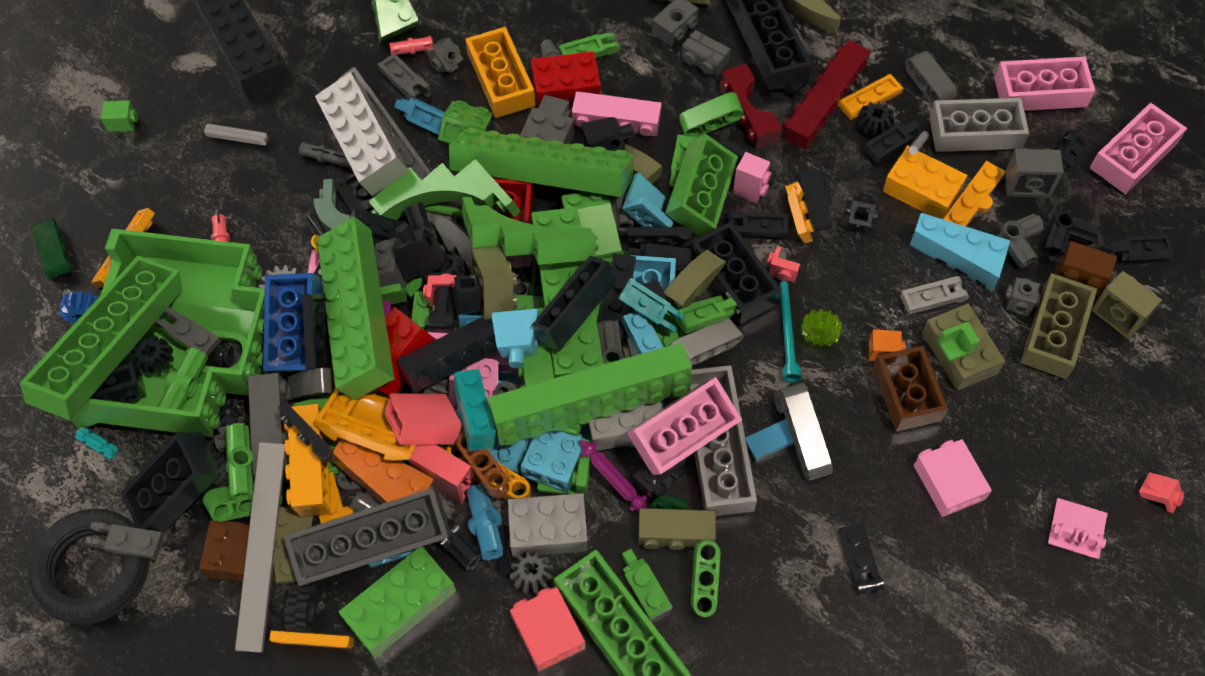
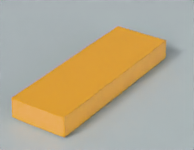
(878, 91)
(312, 639)

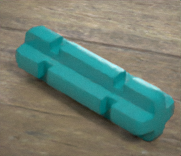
(97, 443)

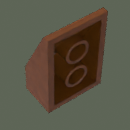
(225, 551)

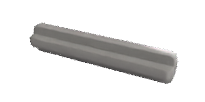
(236, 134)

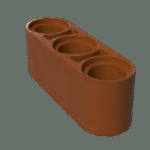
(487, 474)

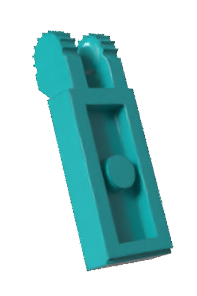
(648, 304)

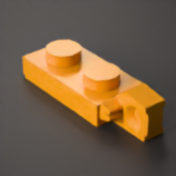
(799, 209)

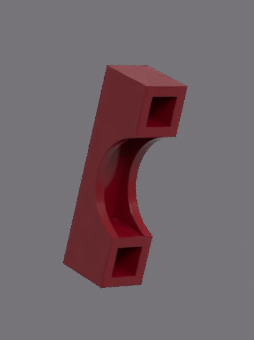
(760, 126)

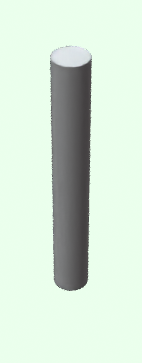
(914, 148)

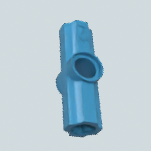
(484, 522)

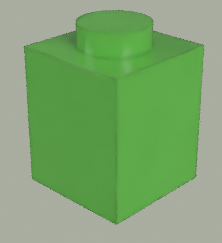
(119, 116)

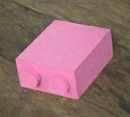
(952, 477)

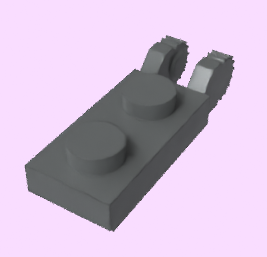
(188, 332)
(126, 540)

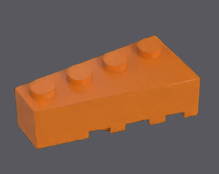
(379, 477)

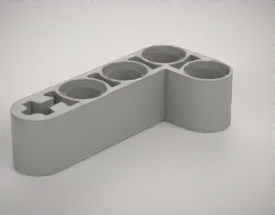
(710, 341)

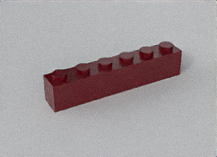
(826, 94)

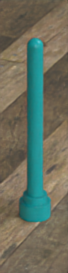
(791, 370)

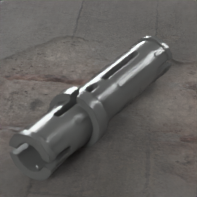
(323, 154)

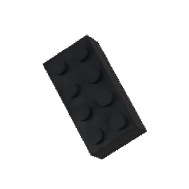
(742, 275)
(171, 482)

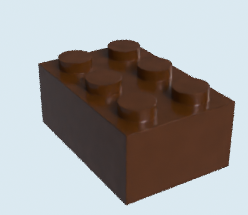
(909, 388)

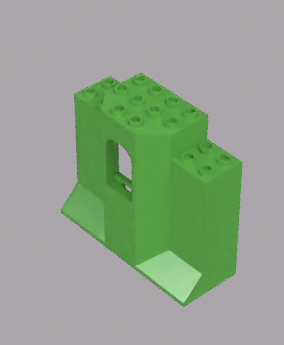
(215, 294)

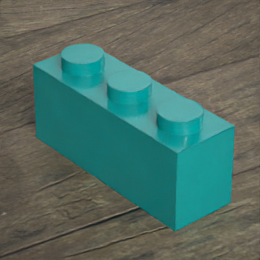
(474, 410)

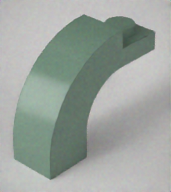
(326, 207)

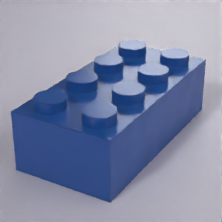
(284, 321)

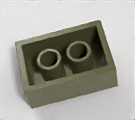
(495, 280)
(971, 368)

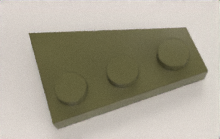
(288, 522)

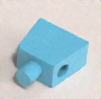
(515, 335)

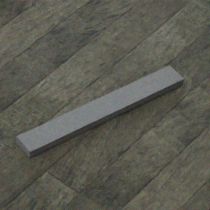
(261, 548)

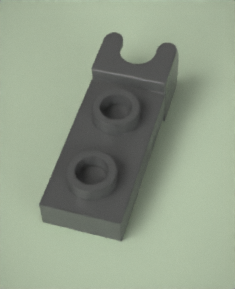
(404, 77)

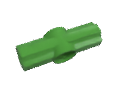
(184, 380)
(239, 474)

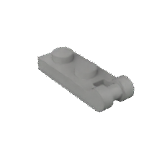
(933, 295)

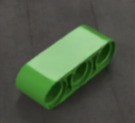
(711, 115)
(225, 509)
(711, 589)

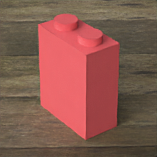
(423, 419)
(448, 472)
(547, 628)

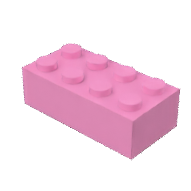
(1046, 82)
(1138, 148)
(684, 426)

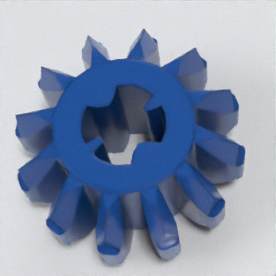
(75, 305)

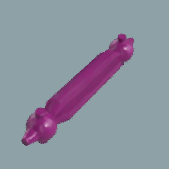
(613, 475)

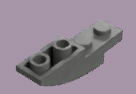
(455, 238)

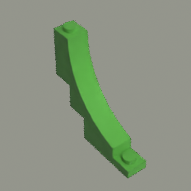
(442, 187)
(547, 244)

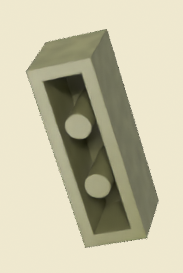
(676, 528)

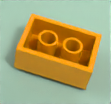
(924, 183)

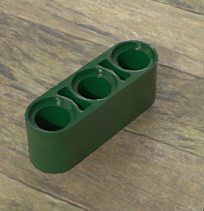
(51, 248)

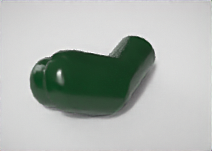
(669, 501)

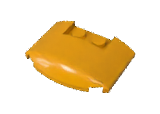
(362, 423)

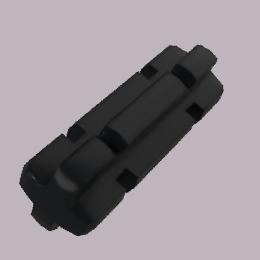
(504, 564)

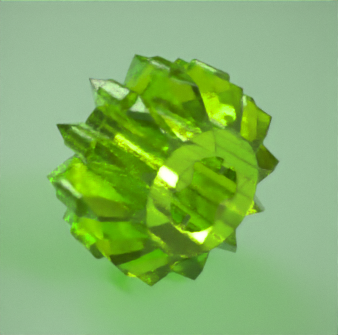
(821, 327)

